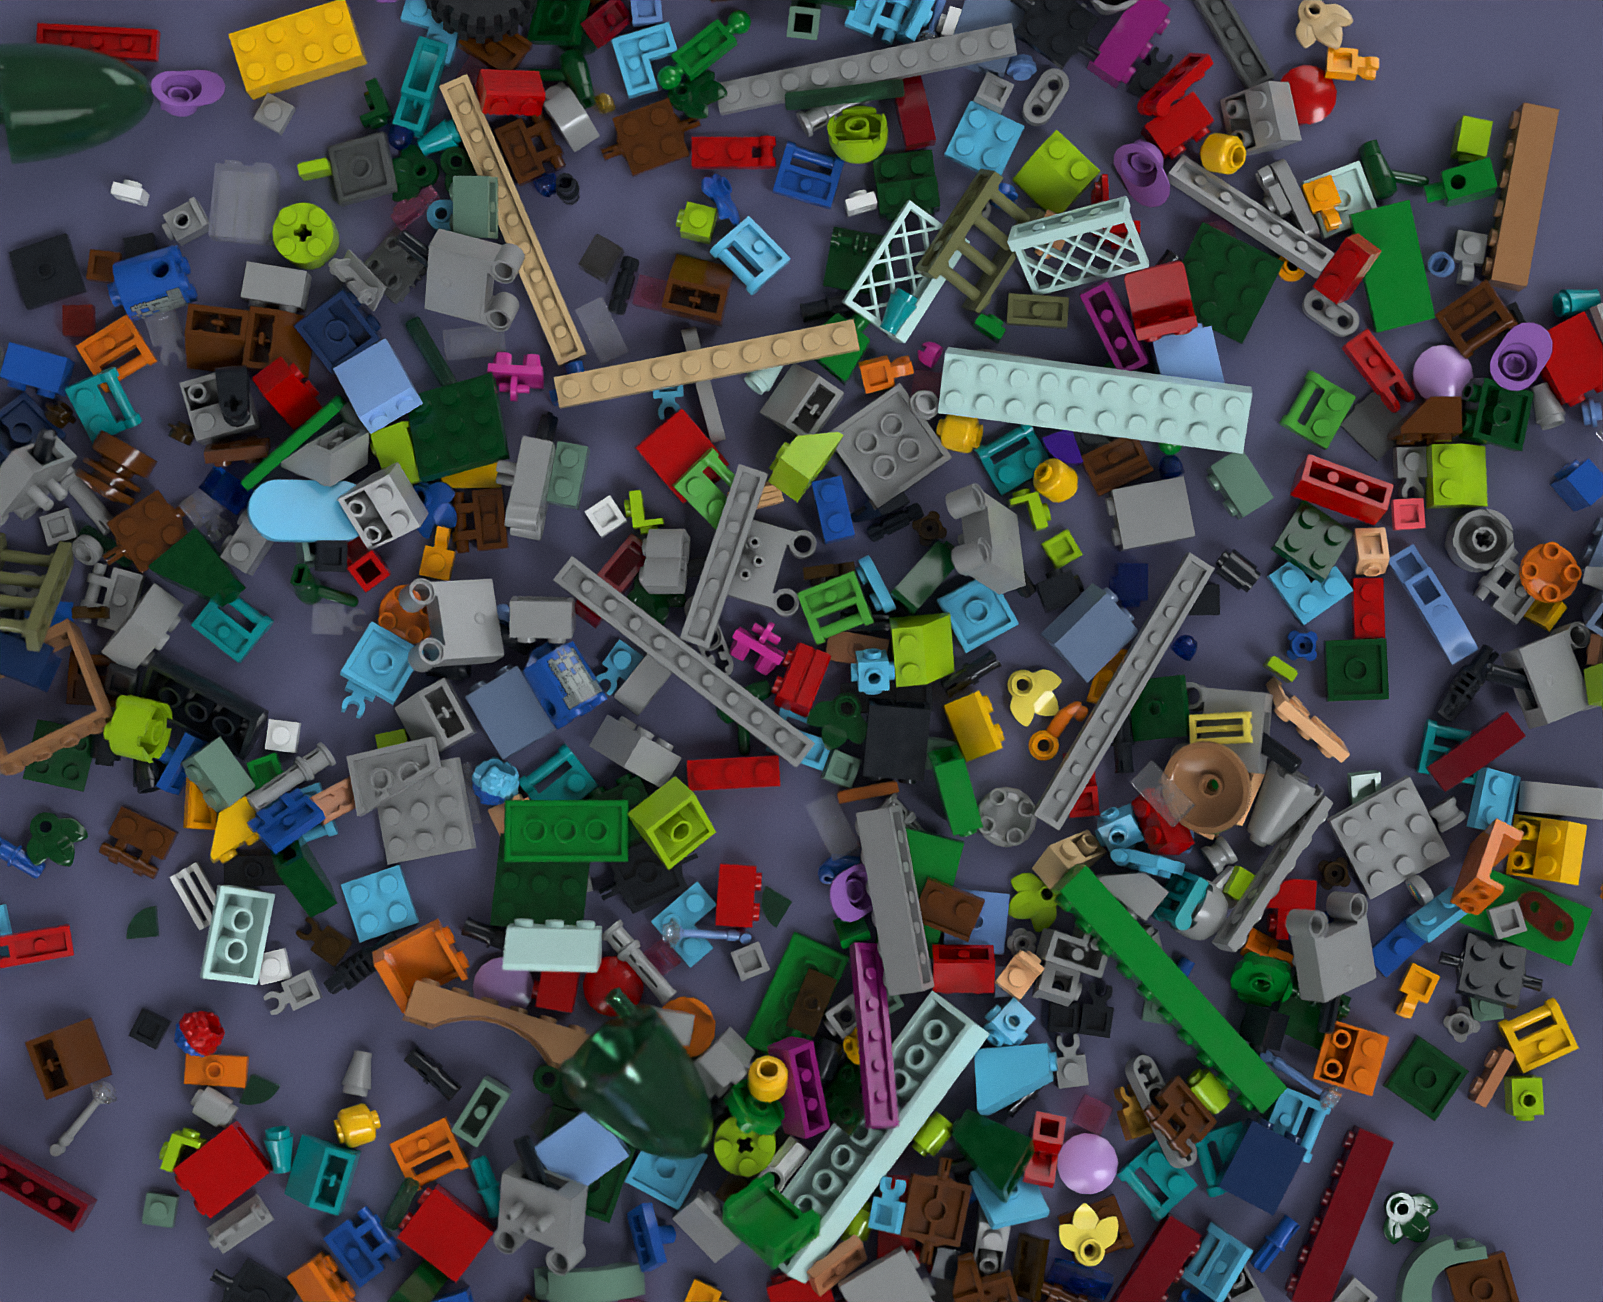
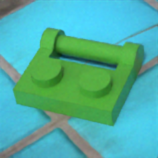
(1326, 415)
(701, 491)
(833, 597)

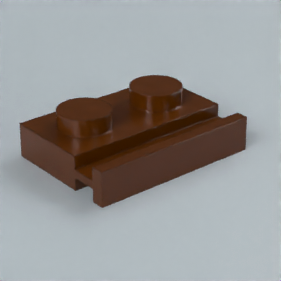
(498, 55)
(1115, 464)
(949, 908)

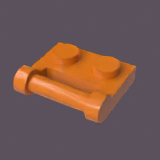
(112, 344)
(426, 1144)

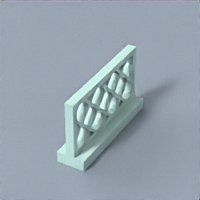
(1073, 223)
(925, 288)

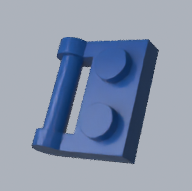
(807, 184)

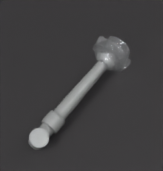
(103, 1094)

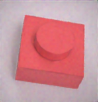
(1408, 514)

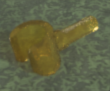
(605, 103)

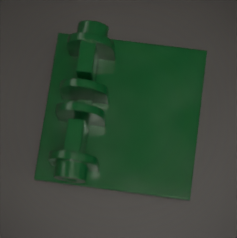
(848, 257)
(66, 766)
(1305, 1016)
(845, 1098)

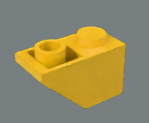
(233, 831)

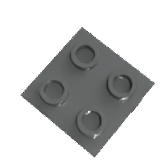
(395, 268)

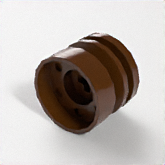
(115, 468)

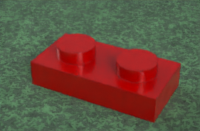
(1368, 608)

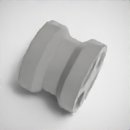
(1447, 814)
(1219, 855)

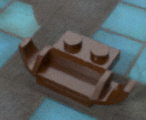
(972, 1288)

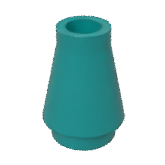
(440, 138)
(1572, 301)
(898, 310)
(279, 1146)

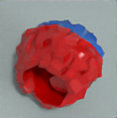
(199, 1033)

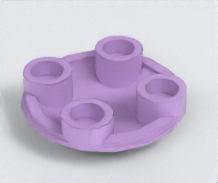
(1441, 372)
(505, 986)
(1087, 1163)

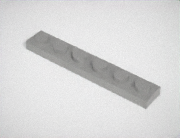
(1250, 216)
(724, 556)
(1269, 877)

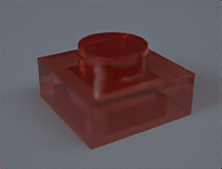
(78, 320)

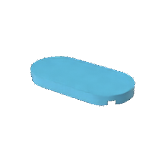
(300, 511)

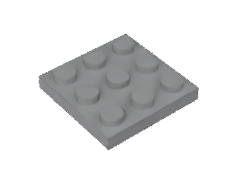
(889, 447)
(428, 816)
(1388, 837)

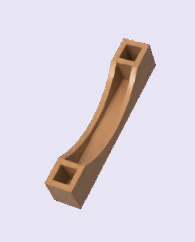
(435, 1006)

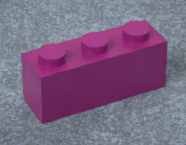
(1130, 41)
(1114, 326)
(804, 1095)

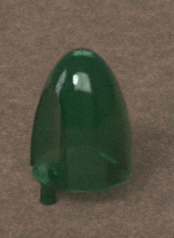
(66, 99)
(641, 1083)

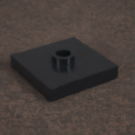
(47, 271)

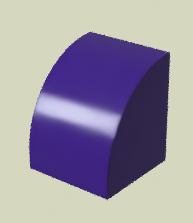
(1062, 447)

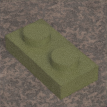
(1037, 311)

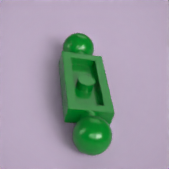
(704, 49)

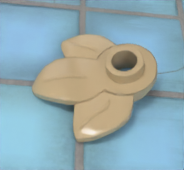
(1324, 26)

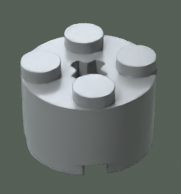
(1496, 540)

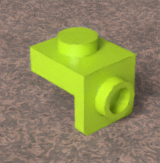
(635, 508)
(1038, 512)
(172, 1151)

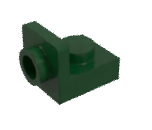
(376, 100)

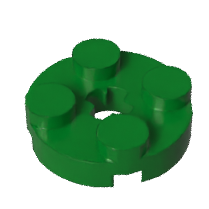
(1277, 978)
(751, 1113)

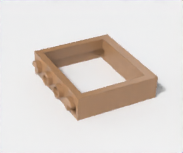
(60, 636)

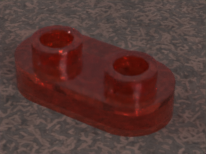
(1546, 916)

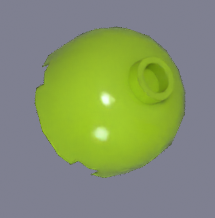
(858, 134)

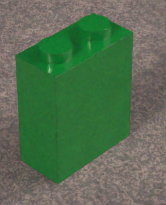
(955, 790)

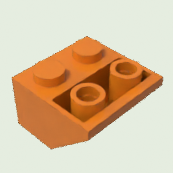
(1351, 1058)
(319, 1281)

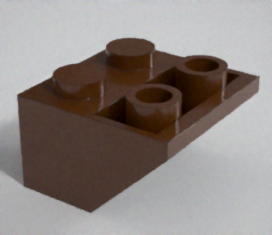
(697, 290)
(273, 335)
(214, 337)
(1431, 421)
(68, 1058)

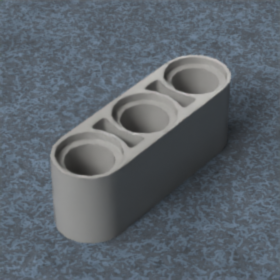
(643, 683)
(1560, 800)

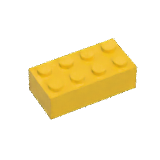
(297, 49)

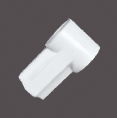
(787, 1160)

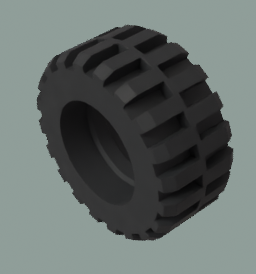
(482, 17)

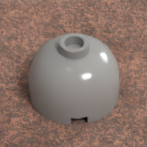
(1207, 916)

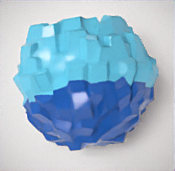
(495, 781)

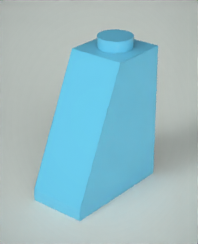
(1011, 1074)

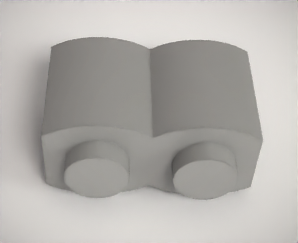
(665, 562)

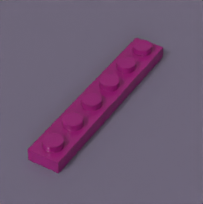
(874, 1037)

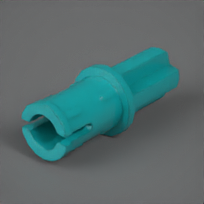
(487, 1185)

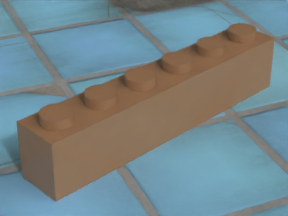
(1521, 196)

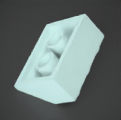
(237, 934)
(553, 946)

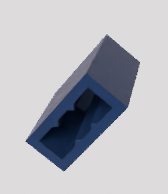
(1261, 1165)

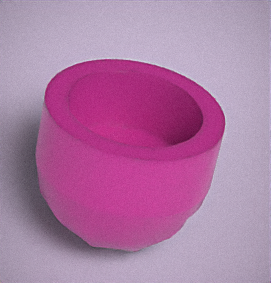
(931, 354)

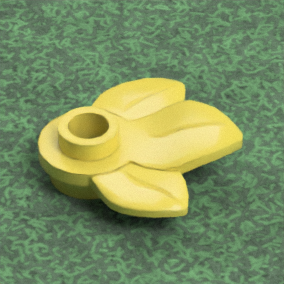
(1036, 698)
(1088, 1230)

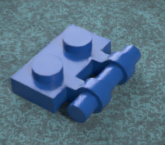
(286, 820)
(356, 1253)

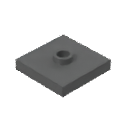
(362, 169)

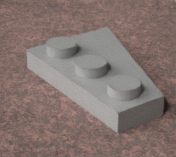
(389, 771)

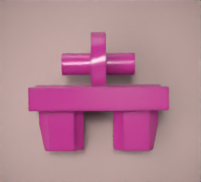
(517, 378)
(769, 655)

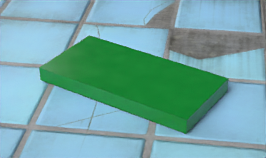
(1397, 279)
(293, 442)
(566, 831)
(935, 858)
(1532, 939)
(771, 1018)

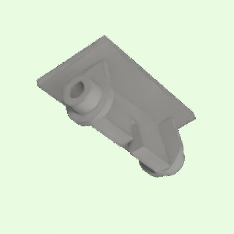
(358, 279)
(239, 1224)

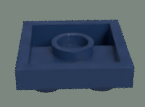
(339, 329)
(21, 424)

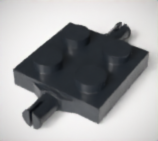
(1056, 29)
(645, 878)
(1490, 971)
(254, 1284)

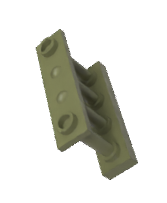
(952, 238)
(50, 590)

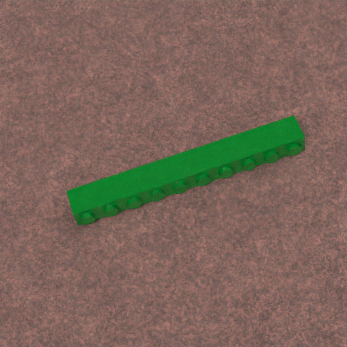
(1168, 989)

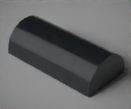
(204, 705)

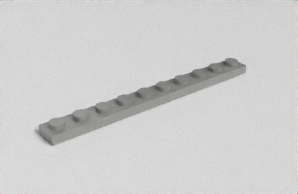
(873, 66)
(683, 662)
(1122, 691)

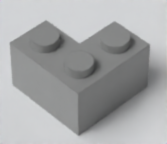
(144, 629)
(636, 750)
(1073, 952)
(724, 1062)

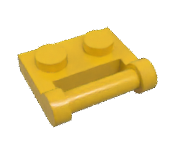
(1543, 1044)

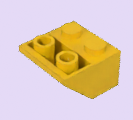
(973, 726)
(1548, 849)

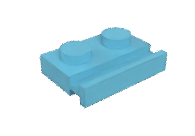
(1493, 798)

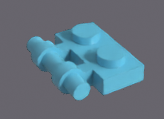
(868, 17)
(1147, 862)

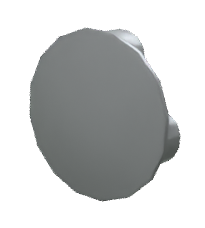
(1007, 817)

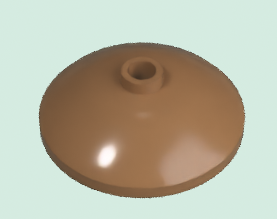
(1194, 769)

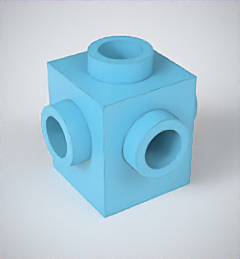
(872, 671)
(1119, 828)
(1008, 1023)

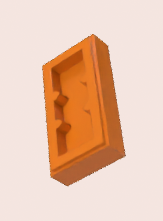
(217, 1070)

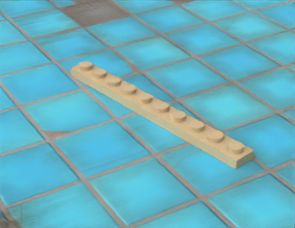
(514, 221)
(706, 364)

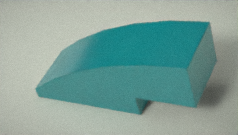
(421, 86)

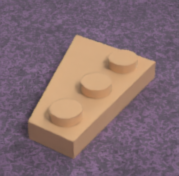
(1314, 728)

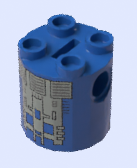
(152, 283)
(562, 682)

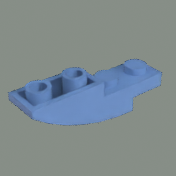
(1433, 604)

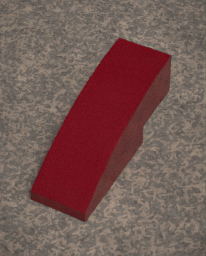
(915, 115)
(618, 572)
(1475, 751)

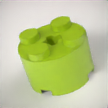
(293, 223)
(139, 728)
(742, 1161)

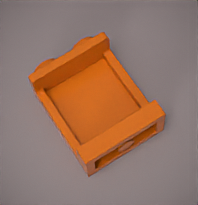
(1474, 887)
(419, 955)

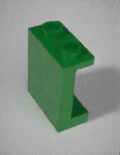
(769, 1221)

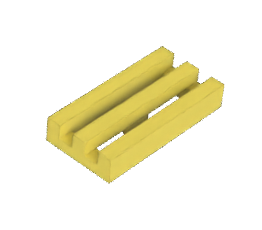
(1246, 727)

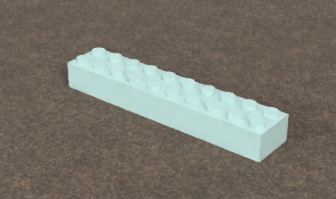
(1095, 400)
(848, 1169)

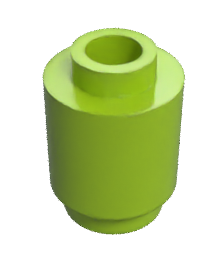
(1208, 1090)
(932, 1135)
(859, 1224)

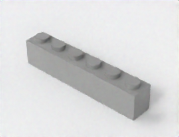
(894, 900)

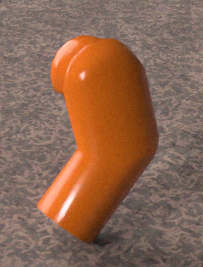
(1065, 715)

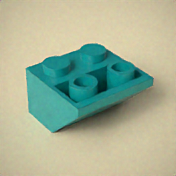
(322, 1174)

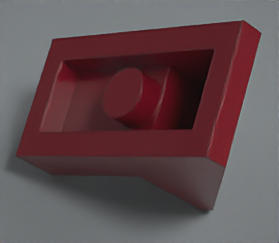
(606, 22)

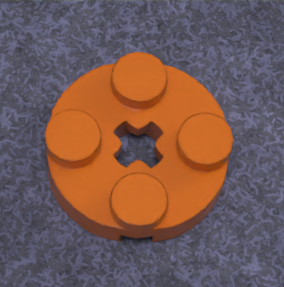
(703, 1025)

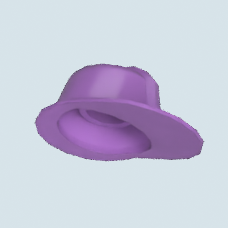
(186, 91)
(1143, 172)
(1521, 356)
(849, 894)

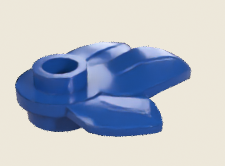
(719, 191)
(438, 506)

